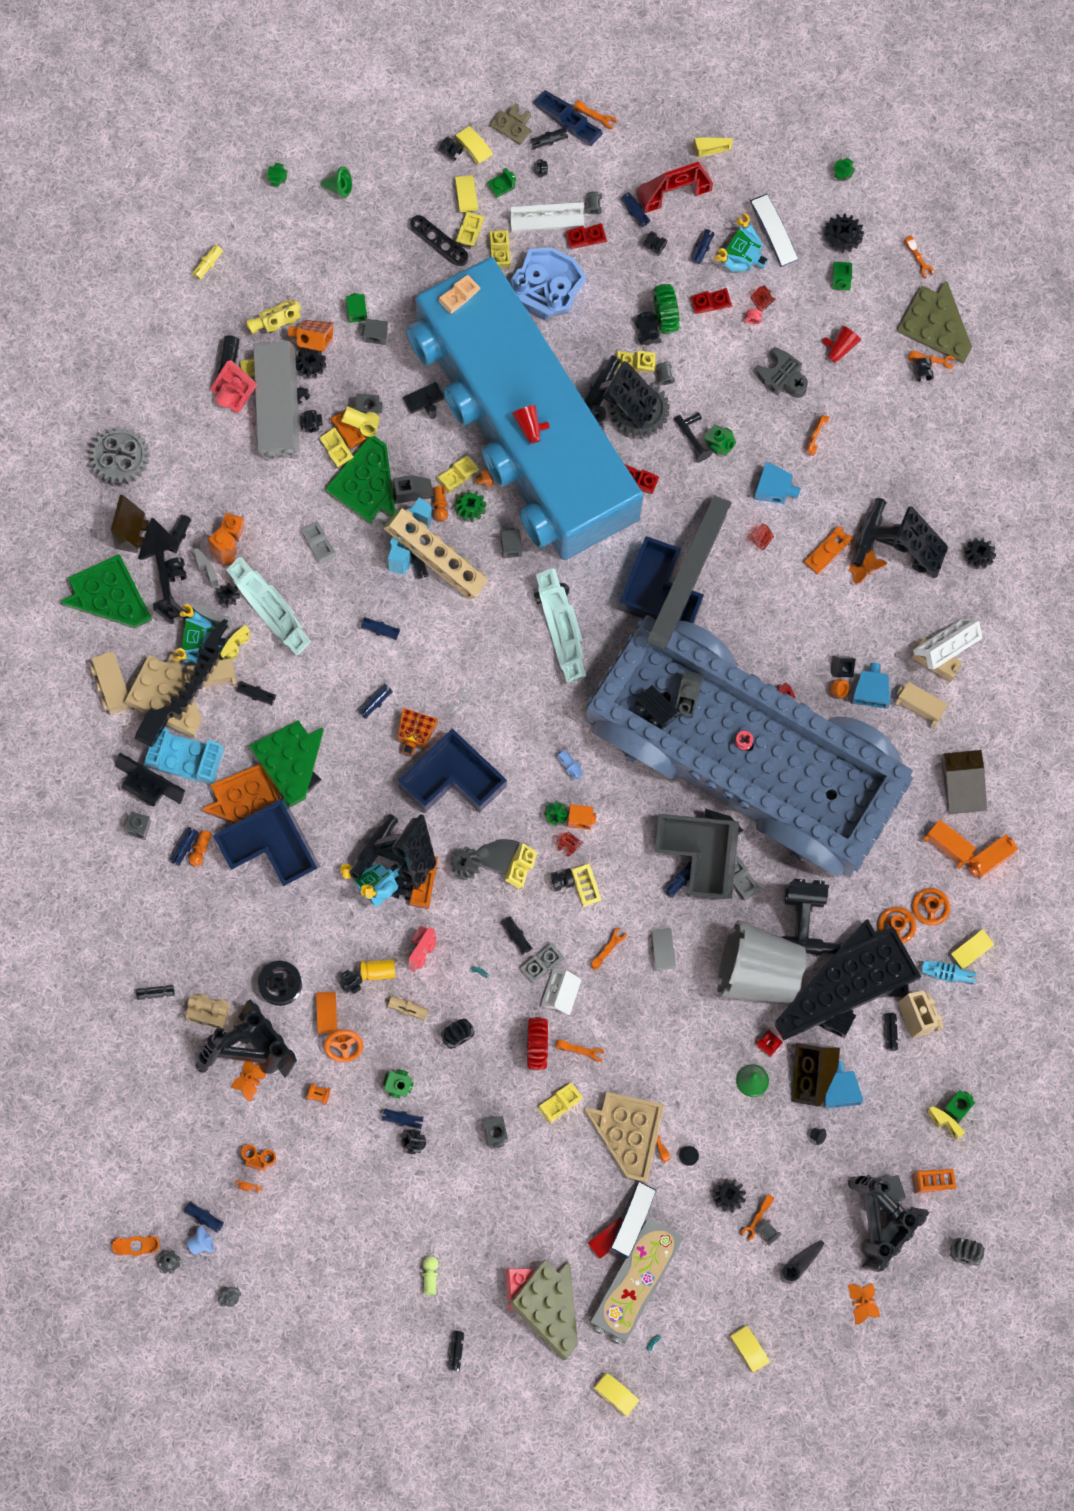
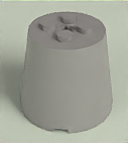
(760, 966)

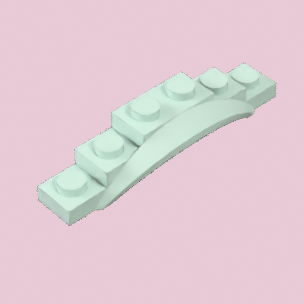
(269, 605)
(562, 625)

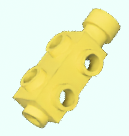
(277, 317)

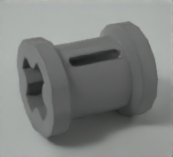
(594, 199)
(665, 373)
(768, 1232)

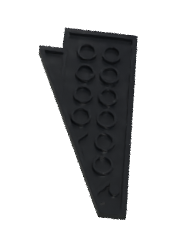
(857, 974)

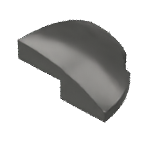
(498, 855)

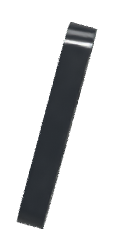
(441, 239)

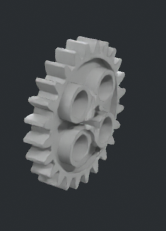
(123, 440)

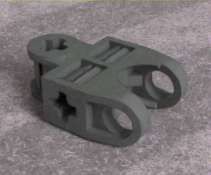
(784, 375)

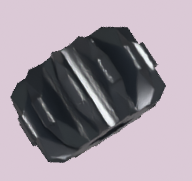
(315, 367)
(983, 560)
(457, 1033)
(721, 1192)

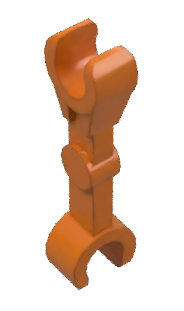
(581, 108)
(910, 244)
(914, 355)
(597, 962)
(564, 1045)
(663, 1152)
(765, 1205)

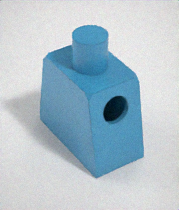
(775, 485)
(872, 688)
(843, 1090)

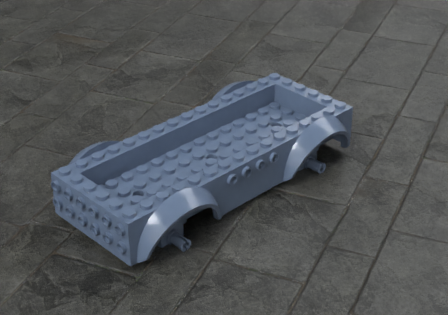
(792, 753)

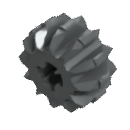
(465, 863)
(967, 1251)

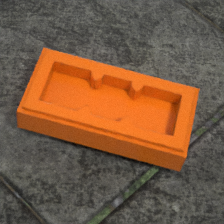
(350, 434)

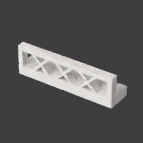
(547, 217)
(949, 642)

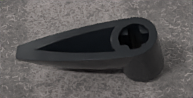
(801, 1263)

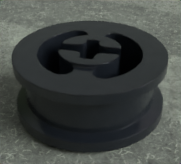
(291, 992)

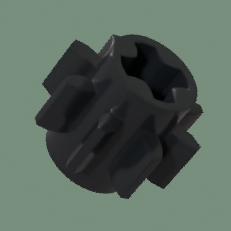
(311, 421)
(232, 597)
(350, 981)
(413, 1141)

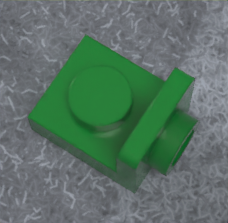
(503, 183)
(842, 276)

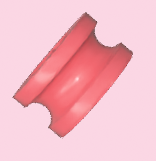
(753, 316)
(744, 746)

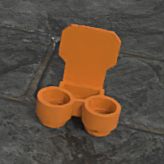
(256, 1162)

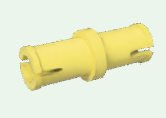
(207, 262)

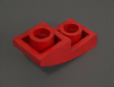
(587, 236)
(711, 301)
(645, 480)
(603, 1241)

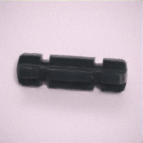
(155, 992)
(891, 1032)
(456, 1350)

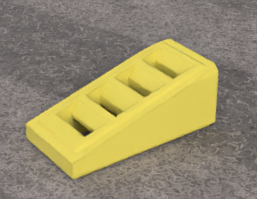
(711, 146)
(576, 879)

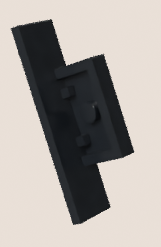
(146, 783)

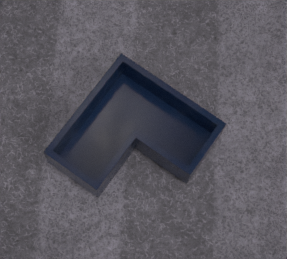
(651, 582)
(451, 765)
(273, 833)

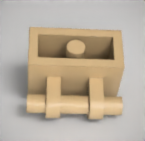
(208, 1011)
(920, 1013)

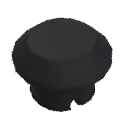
(818, 1135)

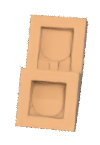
(459, 294)

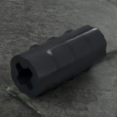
(228, 351)

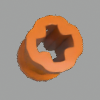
(326, 1093)

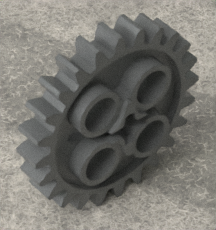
(656, 418)

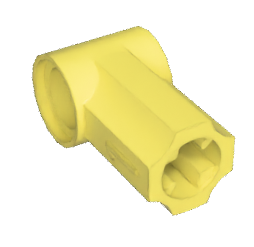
(366, 422)

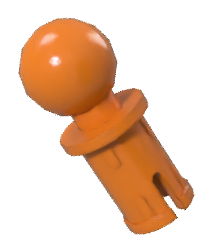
(440, 513)
(196, 858)

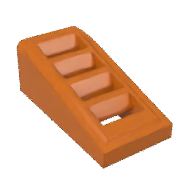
(920, 1188)

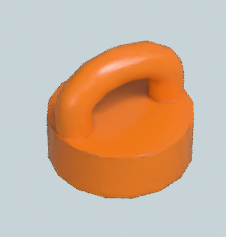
(485, 478)
(839, 688)

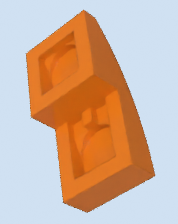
(326, 1012)

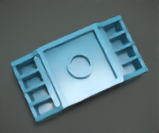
(400, 557)
(185, 757)

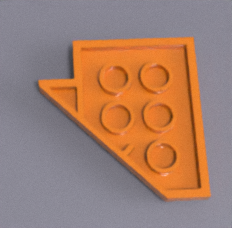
(242, 795)

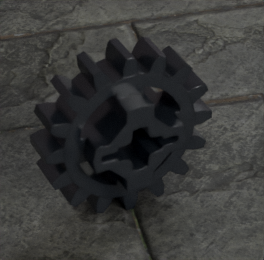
(843, 240)

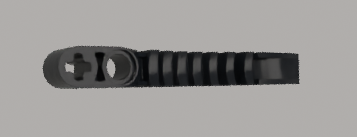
(157, 719)

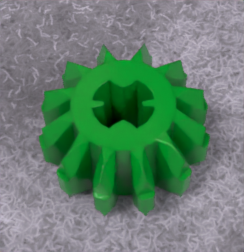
(476, 511)

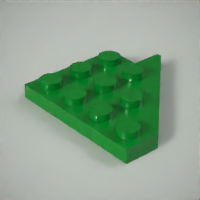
(366, 482)
(108, 593)
(289, 759)

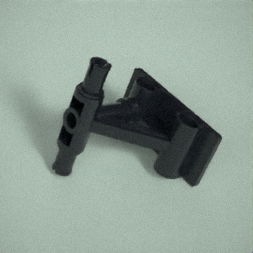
(623, 389)
(910, 536)
(410, 849)
(805, 897)
(257, 1030)
(900, 1226)

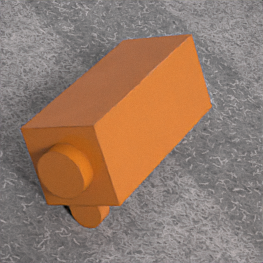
(223, 546)
(951, 843)
(992, 856)

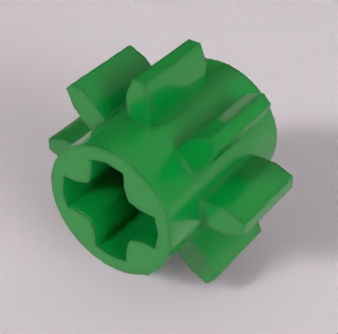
(844, 169)
(277, 174)
(556, 812)

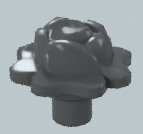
(168, 1261)
(229, 1296)

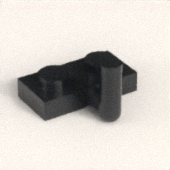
(425, 399)

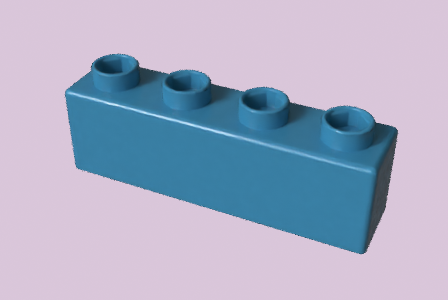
(500, 364)

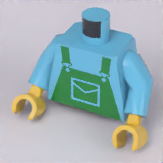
(743, 249)
(195, 635)
(375, 883)

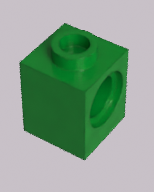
(356, 307)
(958, 1114)

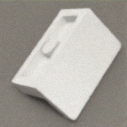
(561, 991)

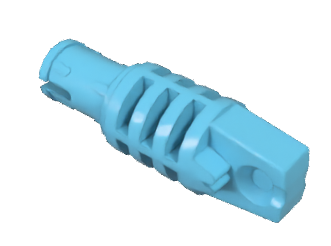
(947, 971)

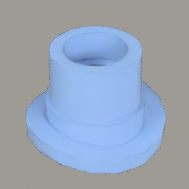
(200, 1242)

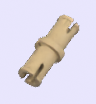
(408, 1008)

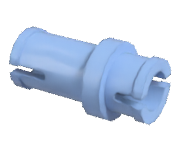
(573, 768)

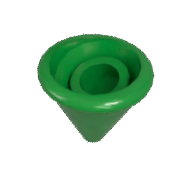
(339, 182)
(752, 1080)

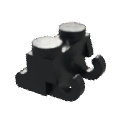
(648, 327)

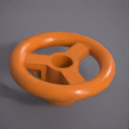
(931, 911)
(898, 918)
(343, 1040)

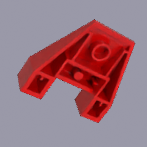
(651, 193)

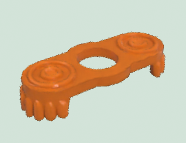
(811, 447)
(122, 1246)

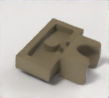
(513, 124)

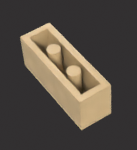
(110, 682)

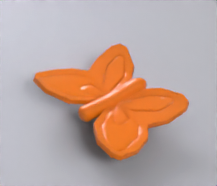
(870, 563)
(248, 1079)
(864, 1302)

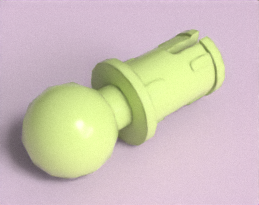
(430, 1264)

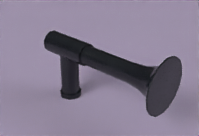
(683, 425)

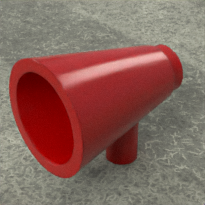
(843, 343)
(528, 423)

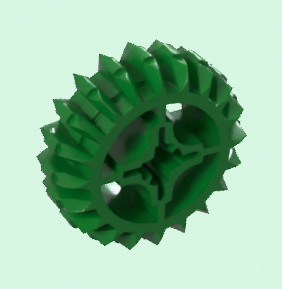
(666, 308)

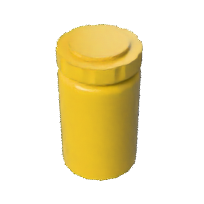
(377, 969)

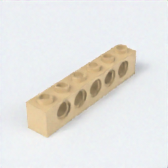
(440, 564)

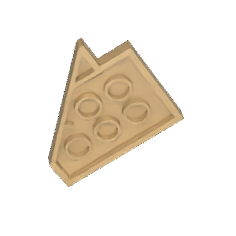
(156, 686)
(630, 1131)

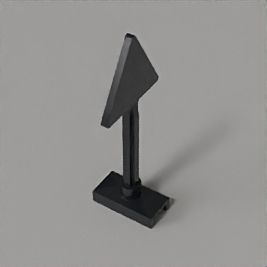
(156, 543)

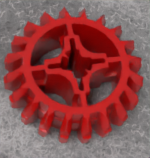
(537, 1043)

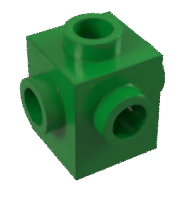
(720, 440)
(391, 1080)

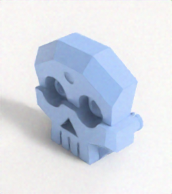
(553, 270)

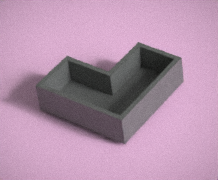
(712, 850)

